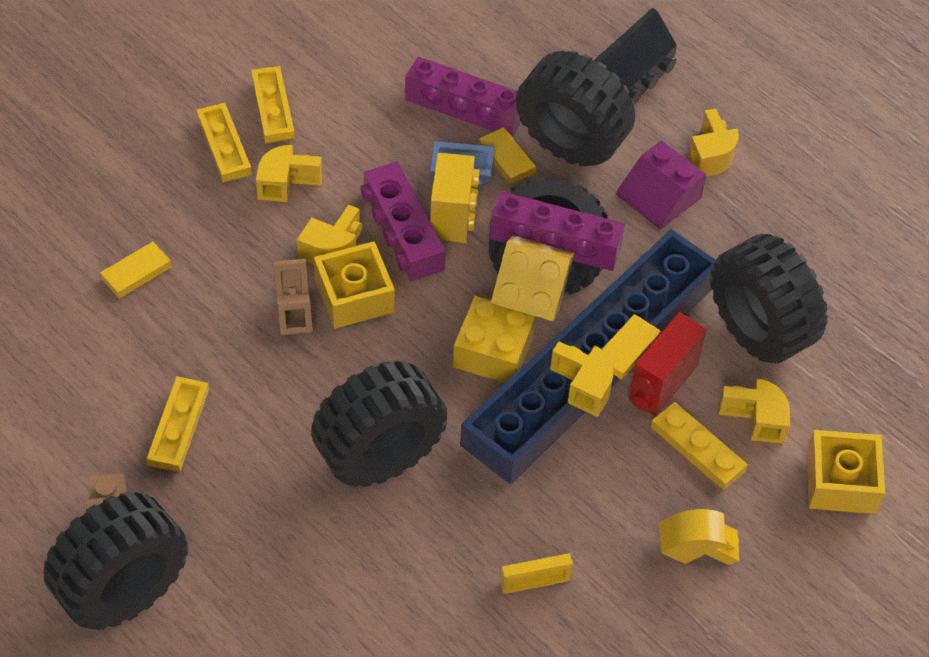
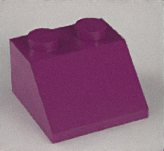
(662, 185)

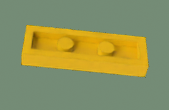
(272, 104)
(224, 142)
(178, 424)
(699, 446)

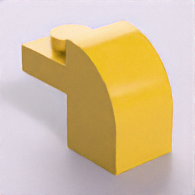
(716, 147)
(281, 168)
(322, 238)
(590, 375)
(764, 405)
(699, 533)

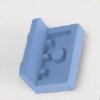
(483, 158)

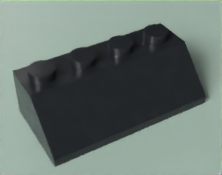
(641, 54)

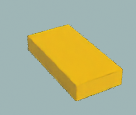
(508, 156)
(136, 270)
(630, 344)
(536, 573)

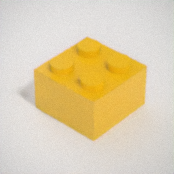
(454, 197)
(532, 278)
(354, 285)
(493, 340)
(845, 472)

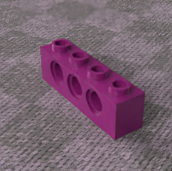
(462, 96)
(403, 221)
(590, 237)

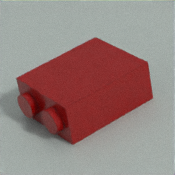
(667, 364)

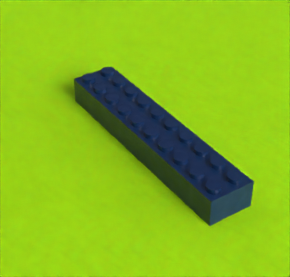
(533, 404)

